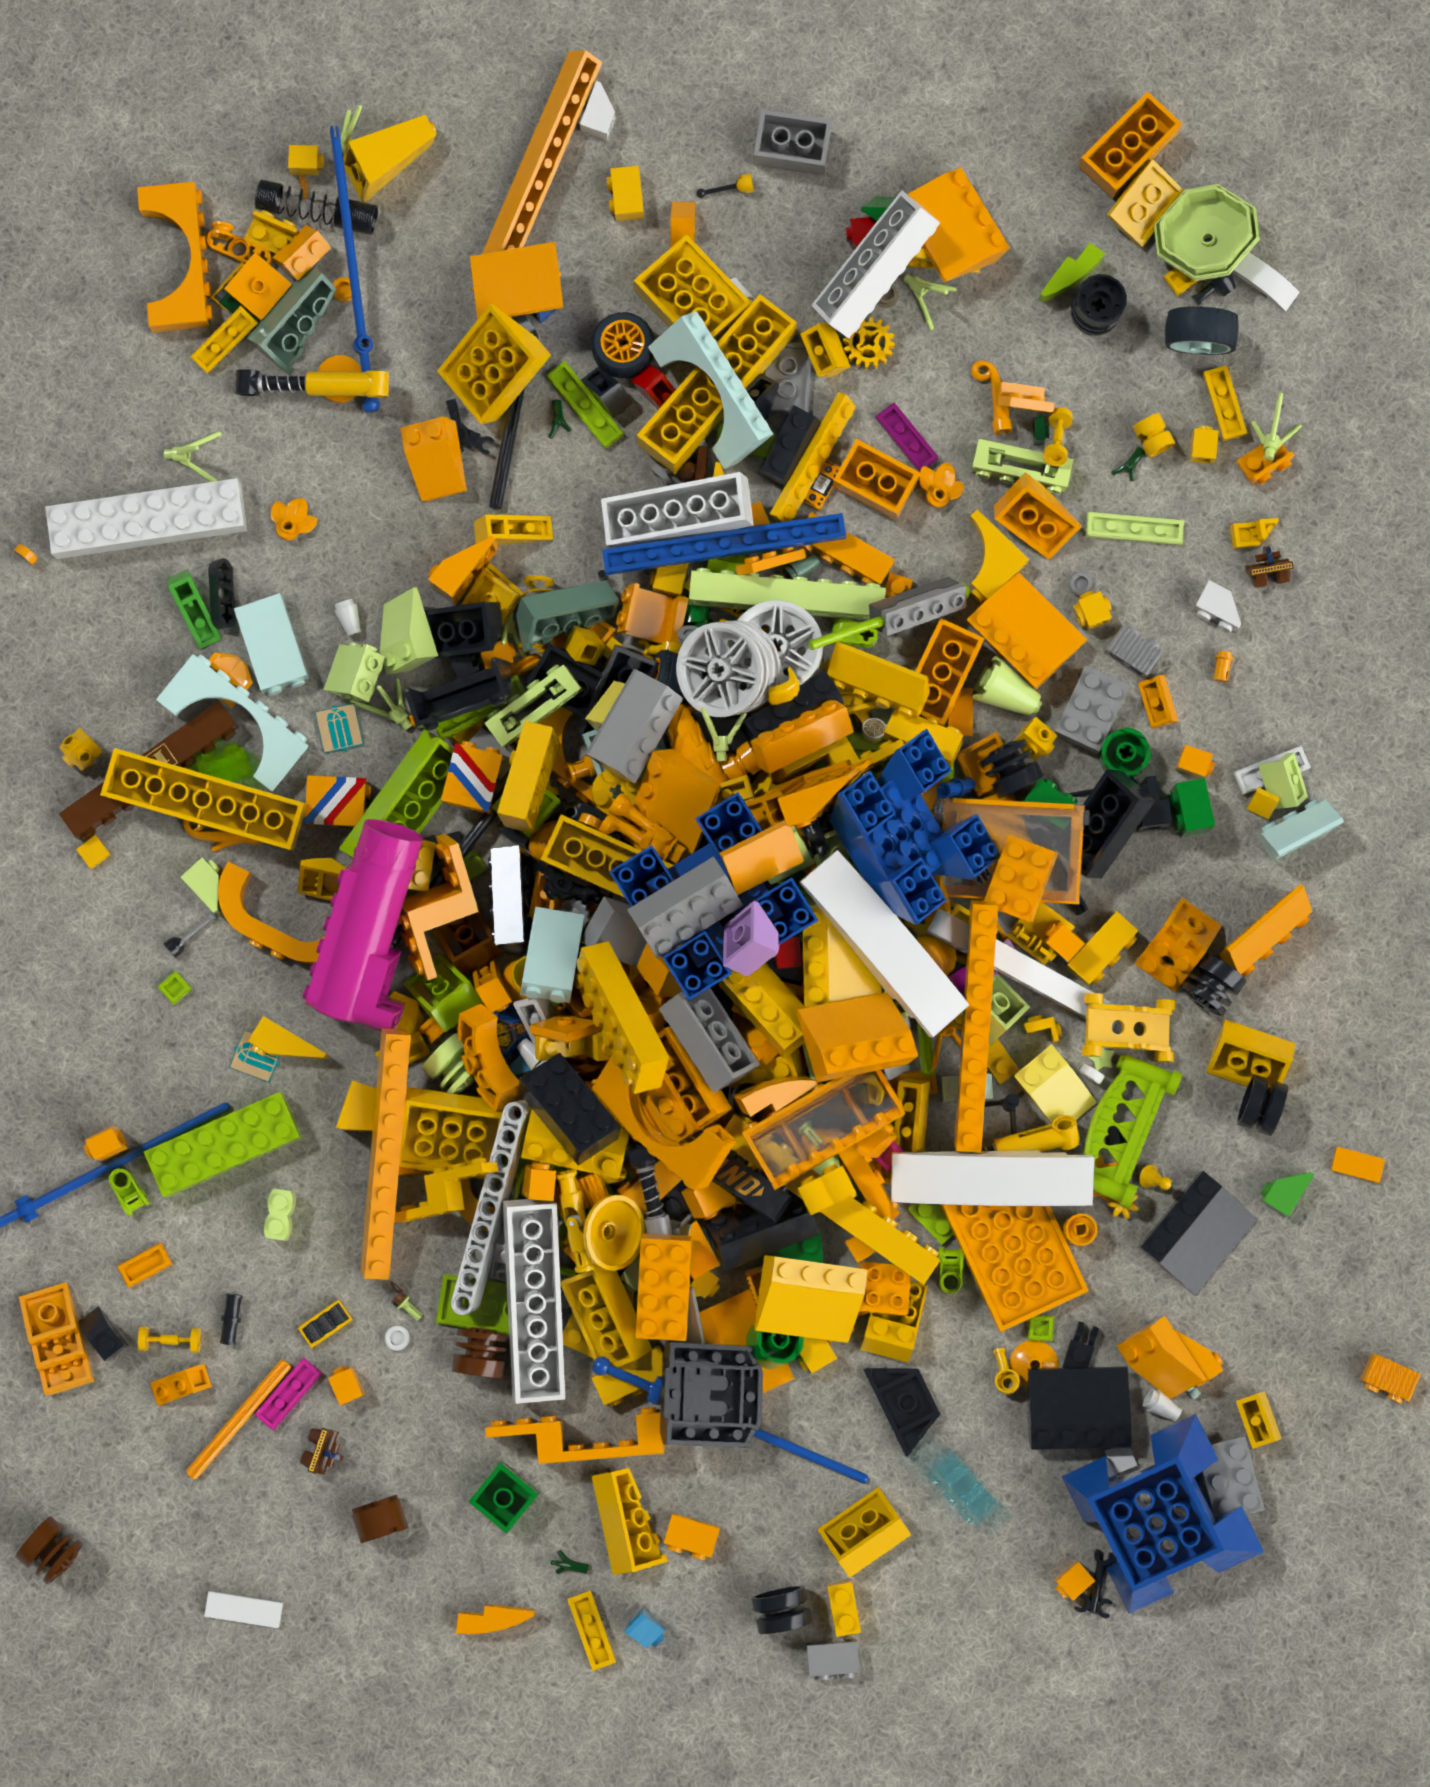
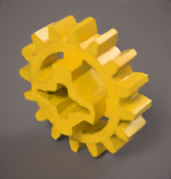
(875, 350)

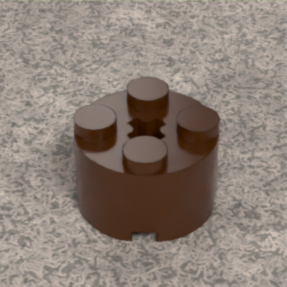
(379, 1518)

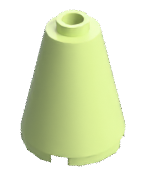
(1006, 689)

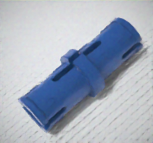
(956, 787)

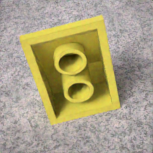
(1054, 1086)

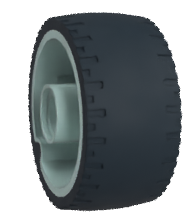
(1201, 330)

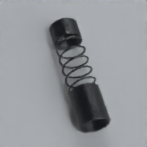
(360, 212)

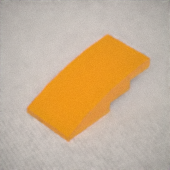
(56, 1339)

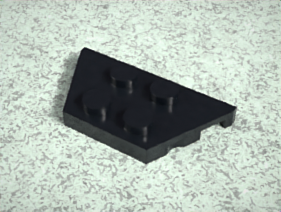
(904, 1402)

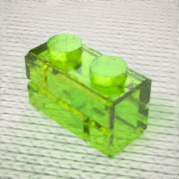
(229, 765)

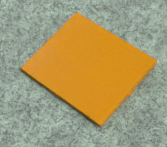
(518, 280)

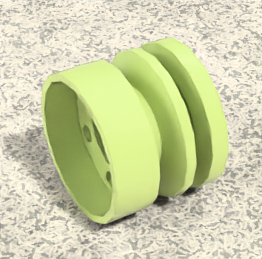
(448, 1061)

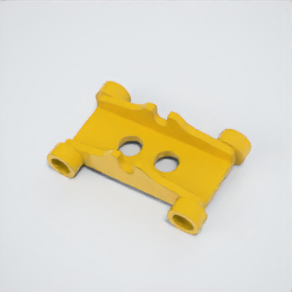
(1155, 1022)

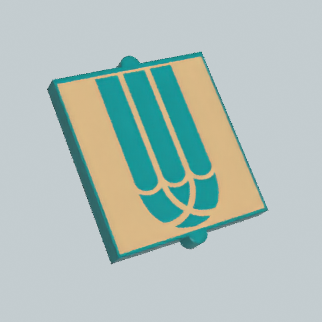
(339, 728)
(252, 1063)

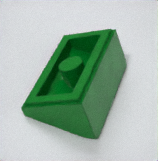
(877, 206)

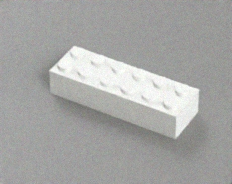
(875, 264)
(678, 511)

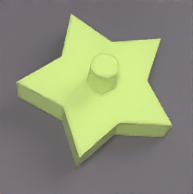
(1104, 1061)

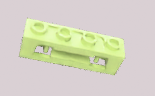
(1009, 474)
(536, 689)

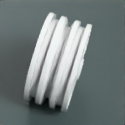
(778, 617)
(749, 642)

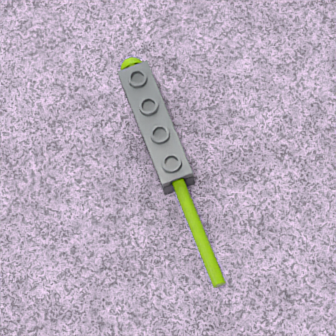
(905, 610)

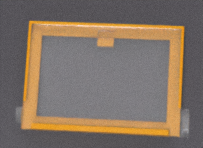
(1044, 824)

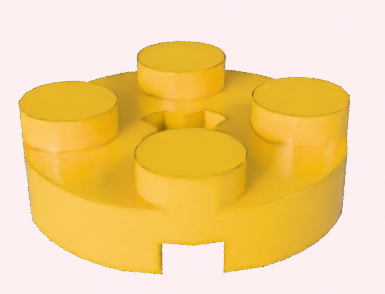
(603, 797)

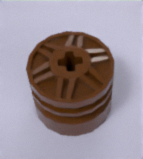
(480, 1353)
(49, 1550)

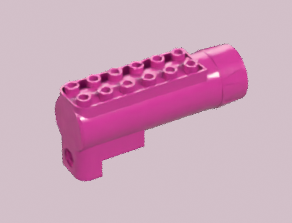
(356, 955)

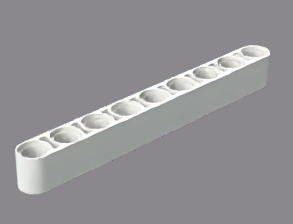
(1016, 966)
(483, 1216)

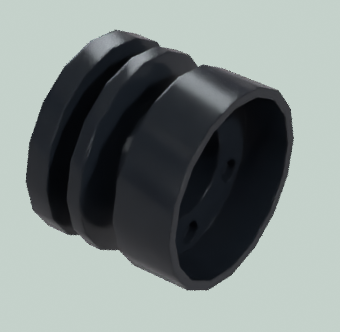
(1100, 291)
(1011, 768)
(1211, 987)

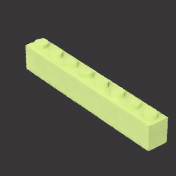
(817, 598)

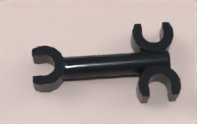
(1093, 1603)

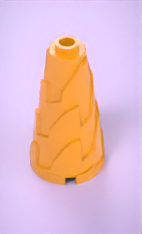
(688, 740)

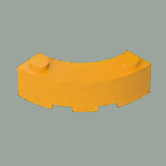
(484, 1058)

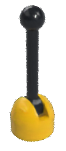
(743, 184)

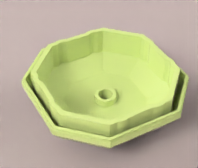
(1205, 214)

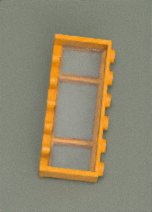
(821, 1125)

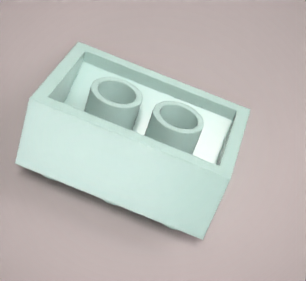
(1299, 828)

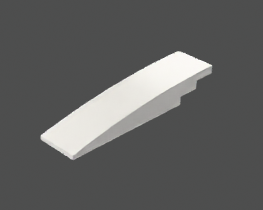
(884, 944)
(992, 1178)

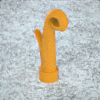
(1000, 413)
(224, 838)

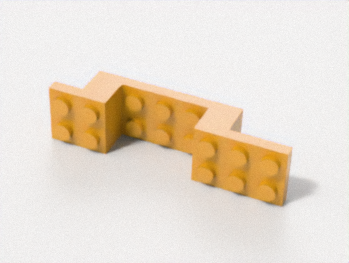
(552, 1445)

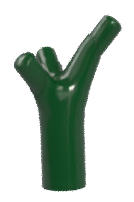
(558, 418)
(1130, 464)
(568, 1564)

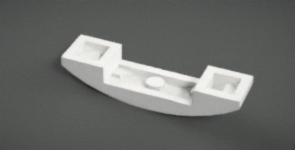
(1267, 281)

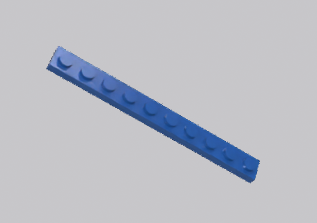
(724, 544)

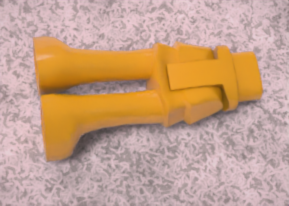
(655, 835)

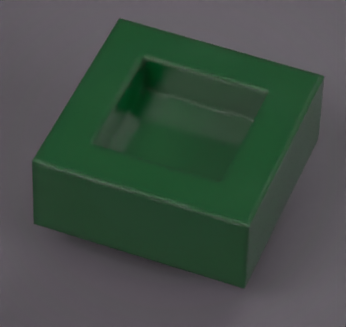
(1040, 431)

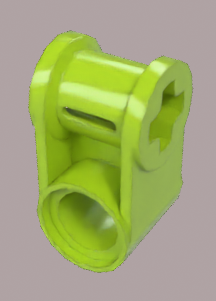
(856, 640)
(129, 1192)
(950, 1267)

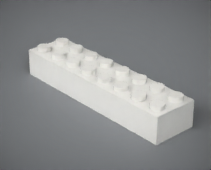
(146, 518)
(534, 1300)

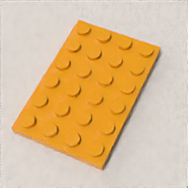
(1016, 1259)

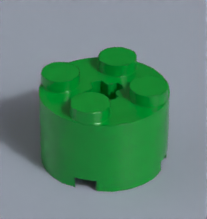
(1136, 746)
(773, 1349)

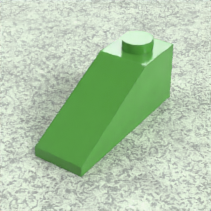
(193, 608)

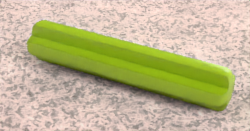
(926, 1052)

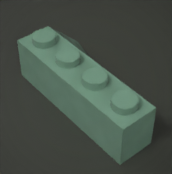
(293, 320)
(559, 610)

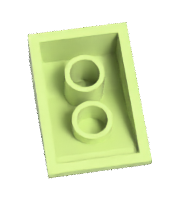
(405, 634)

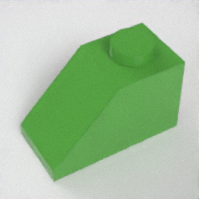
(1285, 1192)

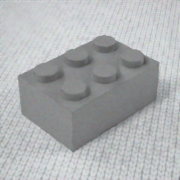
(792, 142)
(1091, 710)
(1232, 1478)

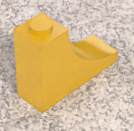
(1000, 559)

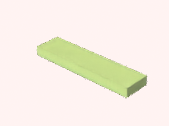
(1134, 528)

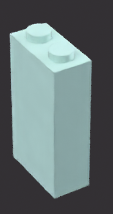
(272, 644)
(552, 955)

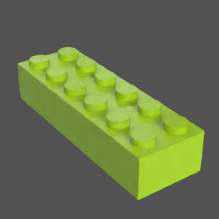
(412, 790)
(223, 1144)

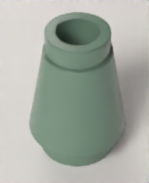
(801, 567)

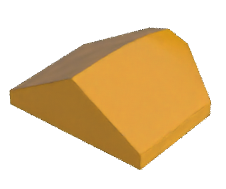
(234, 668)

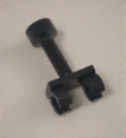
(815, 834)

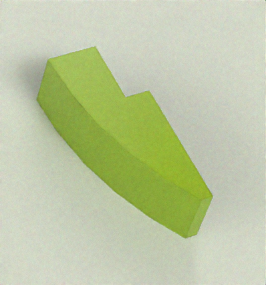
(1072, 273)

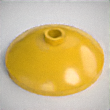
(613, 1232)

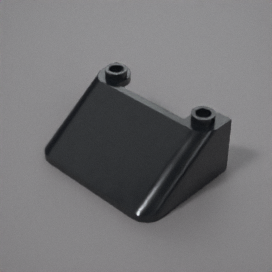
(461, 695)

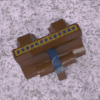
(1280, 568)
(324, 1453)

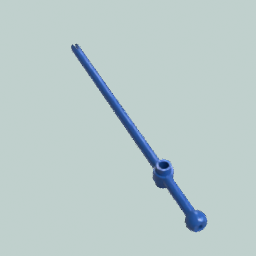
(368, 403)
(27, 1208)
(603, 1366)

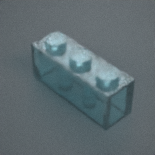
(961, 1487)

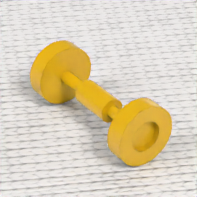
(1055, 453)
(144, 1339)

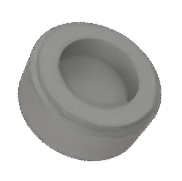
(1080, 583)

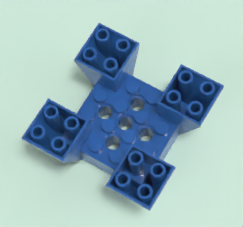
(898, 838)
(698, 961)
(1143, 1561)

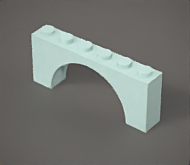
(743, 423)
(199, 682)

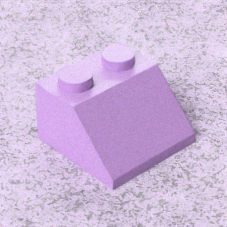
(749, 940)

